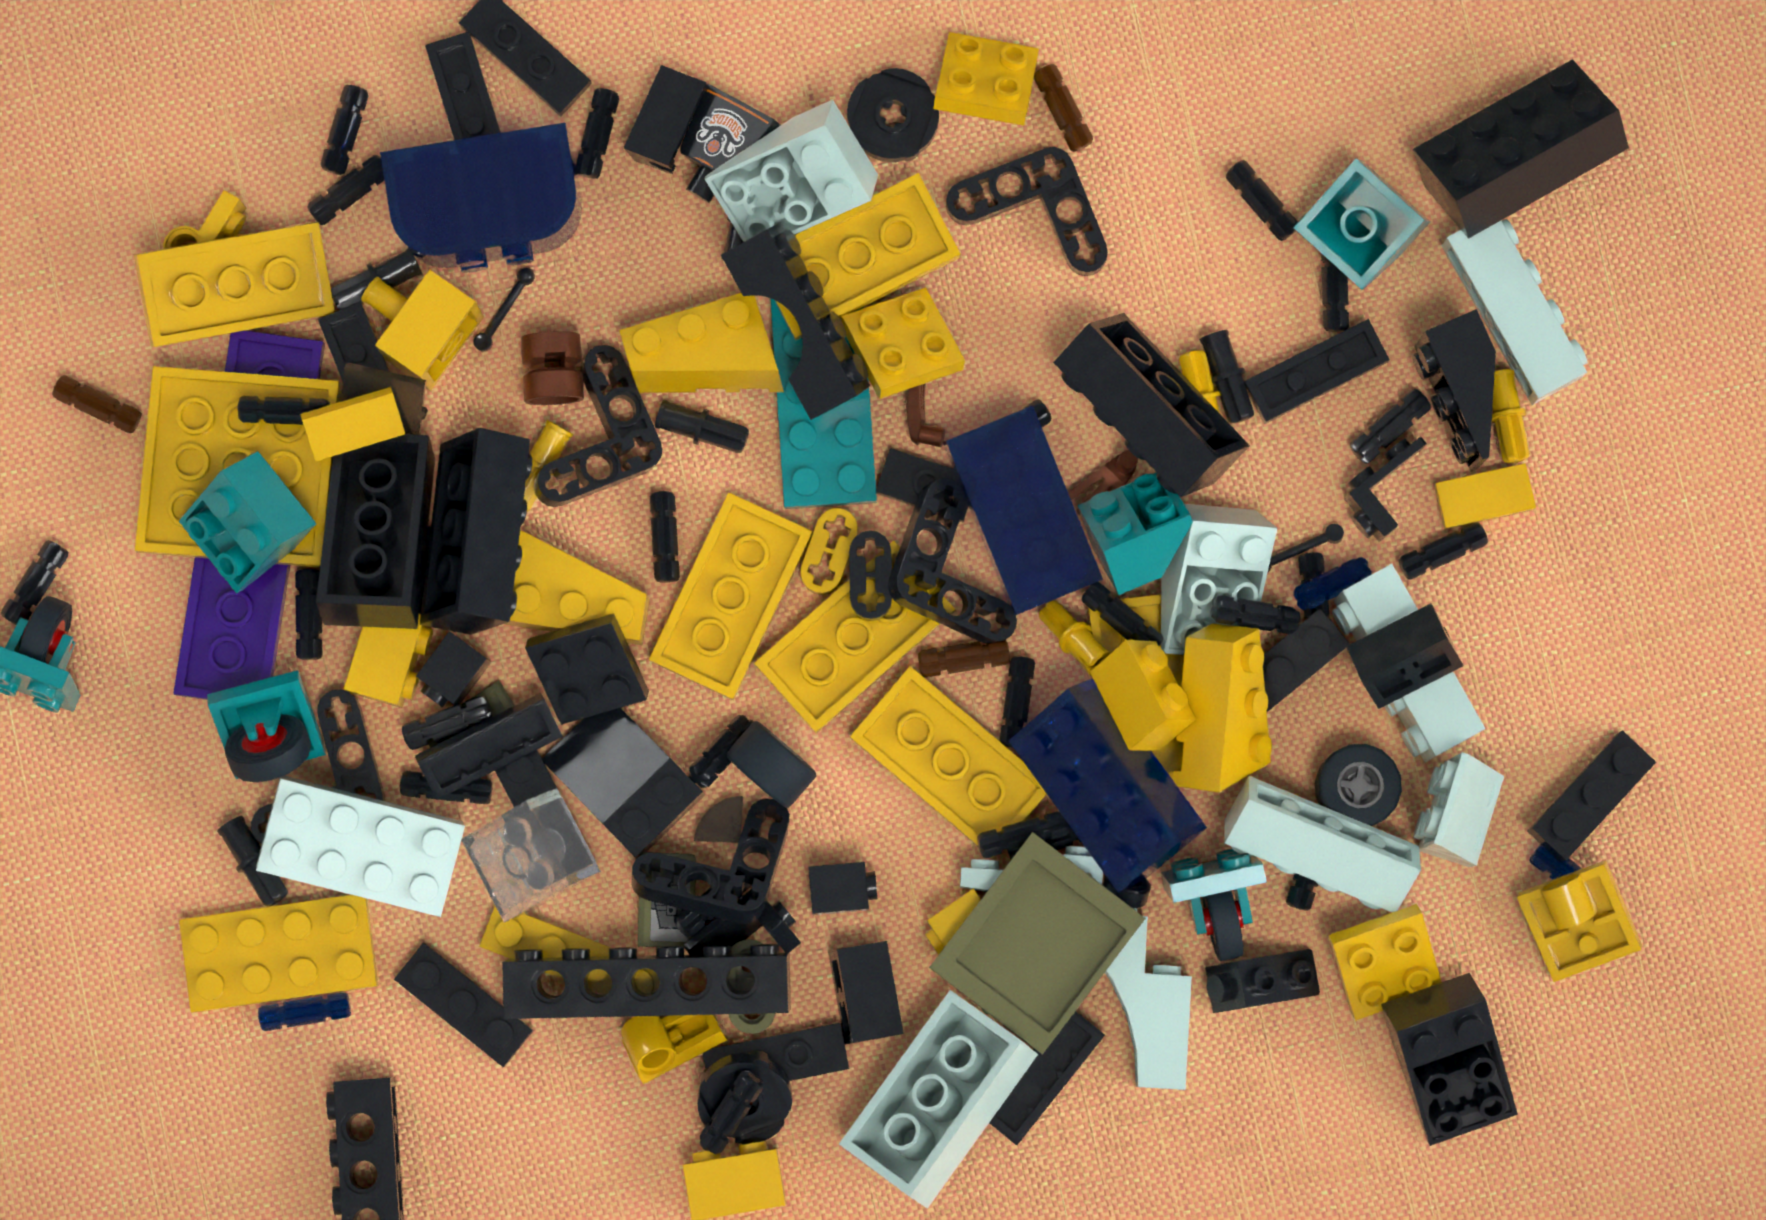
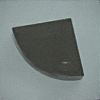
(722, 822)

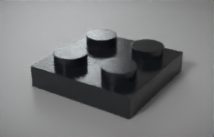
(587, 669)

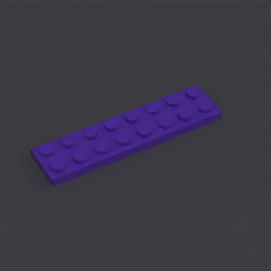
(226, 633)

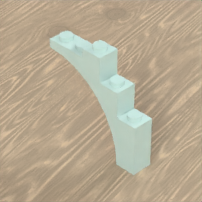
(1153, 1003)

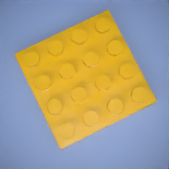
(198, 433)

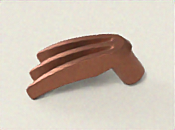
(916, 419)
(1115, 475)

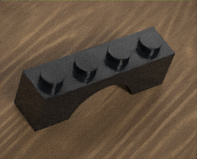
(773, 269)

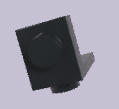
(1370, 514)
(724, 932)
(1262, 980)

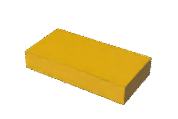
(352, 424)
(1485, 496)

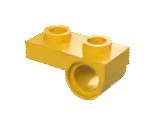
(222, 222)
(665, 1043)

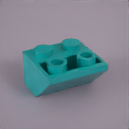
(246, 521)
(1135, 530)

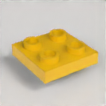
(986, 78)
(903, 342)
(1579, 921)
(1384, 960)

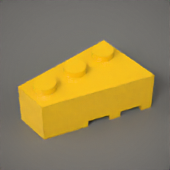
(703, 348)
(564, 591)
(1229, 705)

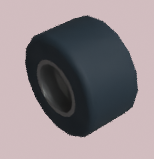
(771, 764)
(1368, 775)

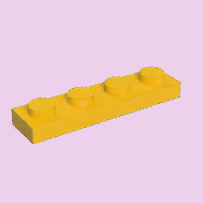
(532, 933)

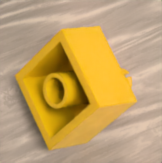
(425, 327)

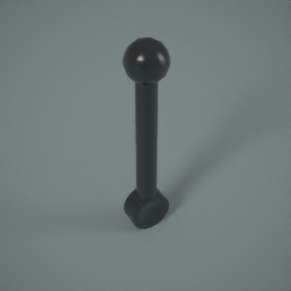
(484, 341)
(1333, 534)

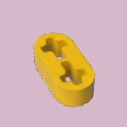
(818, 547)

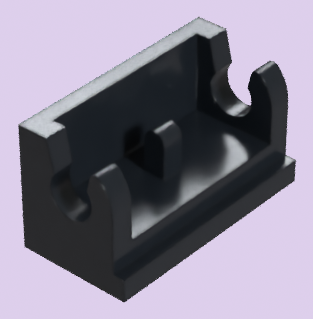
(664, 119)
(1404, 656)
(865, 992)

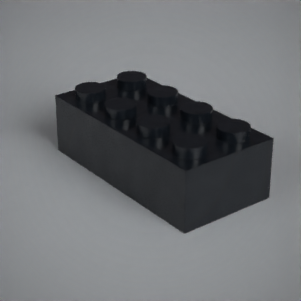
(1521, 148)
(1150, 405)
(476, 532)
(377, 534)

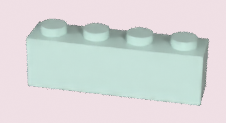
(1516, 310)
(1321, 845)

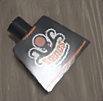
(720, 132)

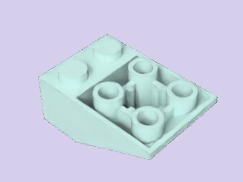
(795, 175)
(1220, 555)
(1460, 810)

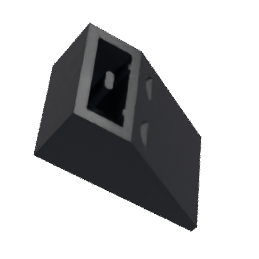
(1461, 371)
(1450, 1058)

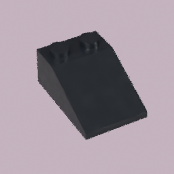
(623, 779)

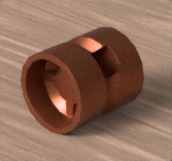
(552, 384)

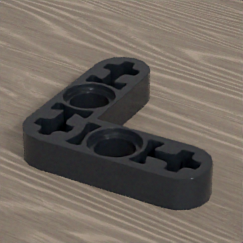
(1051, 195)
(620, 435)
(929, 568)
(348, 780)
(725, 884)

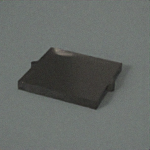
(407, 391)

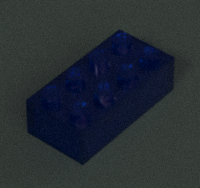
(1022, 510)
(1109, 795)

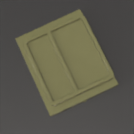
(1037, 943)

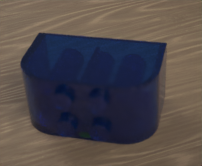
(485, 197)

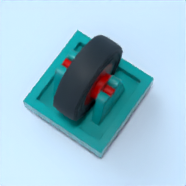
(38, 658)
(266, 727)
(1213, 882)

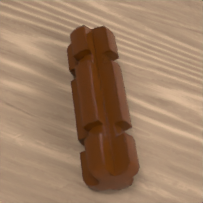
(1063, 107)
(96, 404)
(963, 658)

